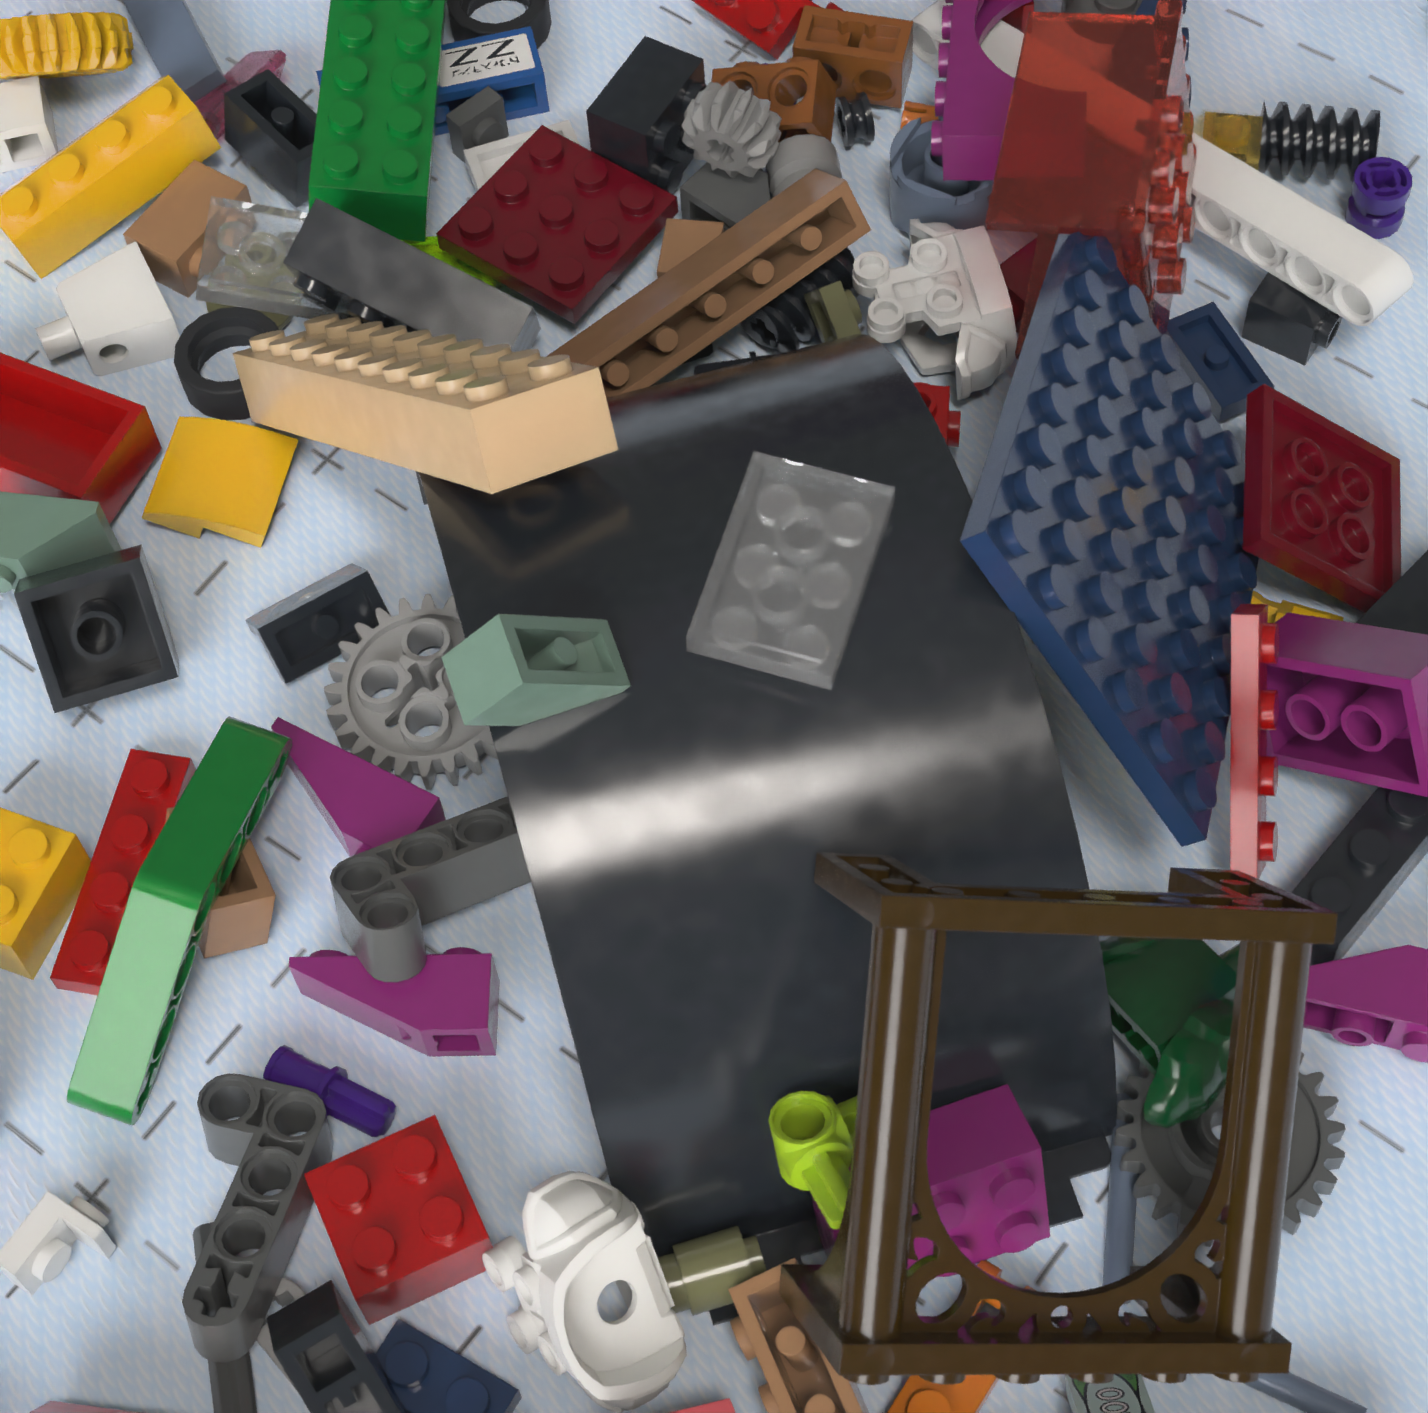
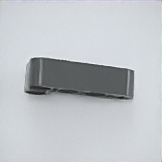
(421, 878)
(248, 1219)

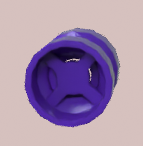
(1379, 197)

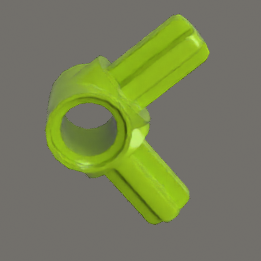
(815, 1147)

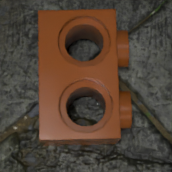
(859, 52)
(783, 86)

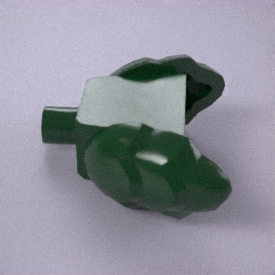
(1175, 1014)

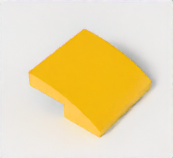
(220, 479)

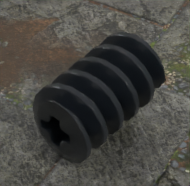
(1317, 140)
(787, 316)

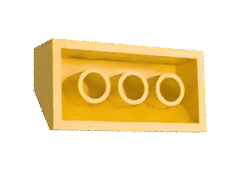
(104, 175)

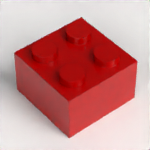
(400, 1219)

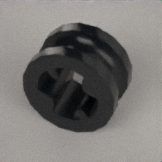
(855, 119)

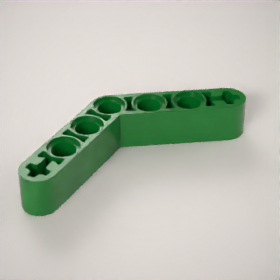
(168, 918)

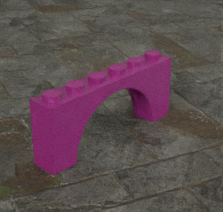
(975, 91)

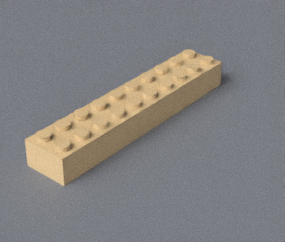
(428, 400)

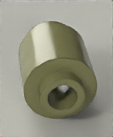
(709, 1266)

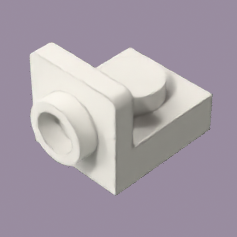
(45, 1238)

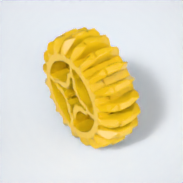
(64, 45)

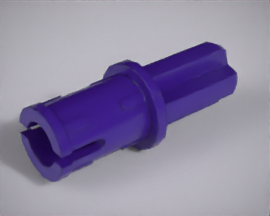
(341, 1096)

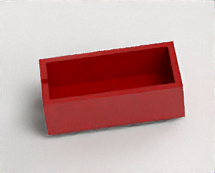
(70, 438)

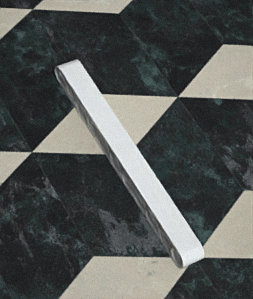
(1249, 210)

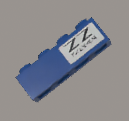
(500, 60)

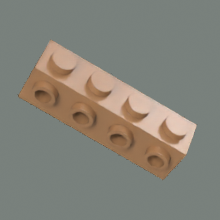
(792, 1363)

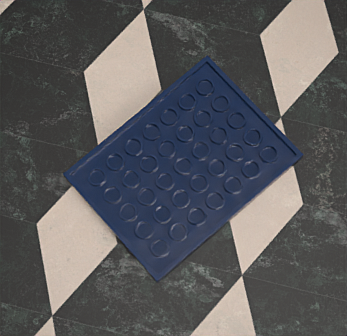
(1120, 529)

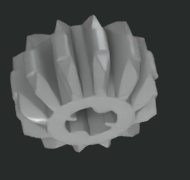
(731, 129)

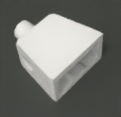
(112, 315)

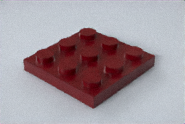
(557, 223)
(1320, 500)

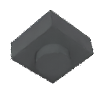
(477, 122)

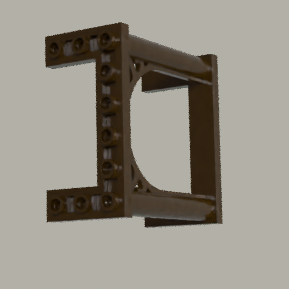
(1198, 1316)

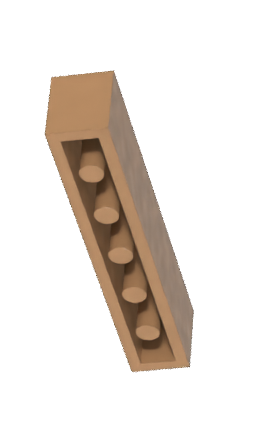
(720, 284)

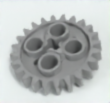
(421, 698)

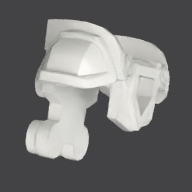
(947, 287)
(578, 1243)

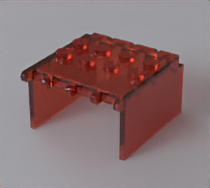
(1101, 147)

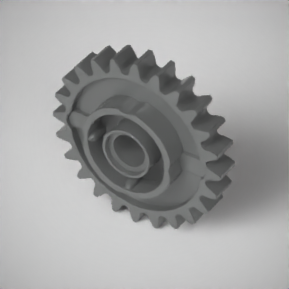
(1180, 1160)

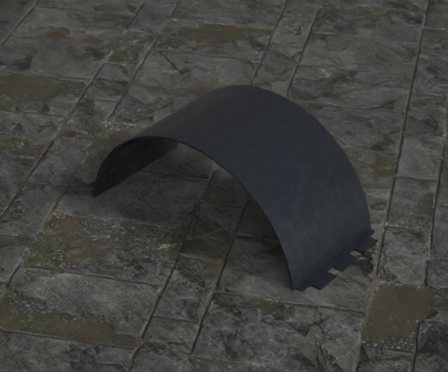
(691, 808)

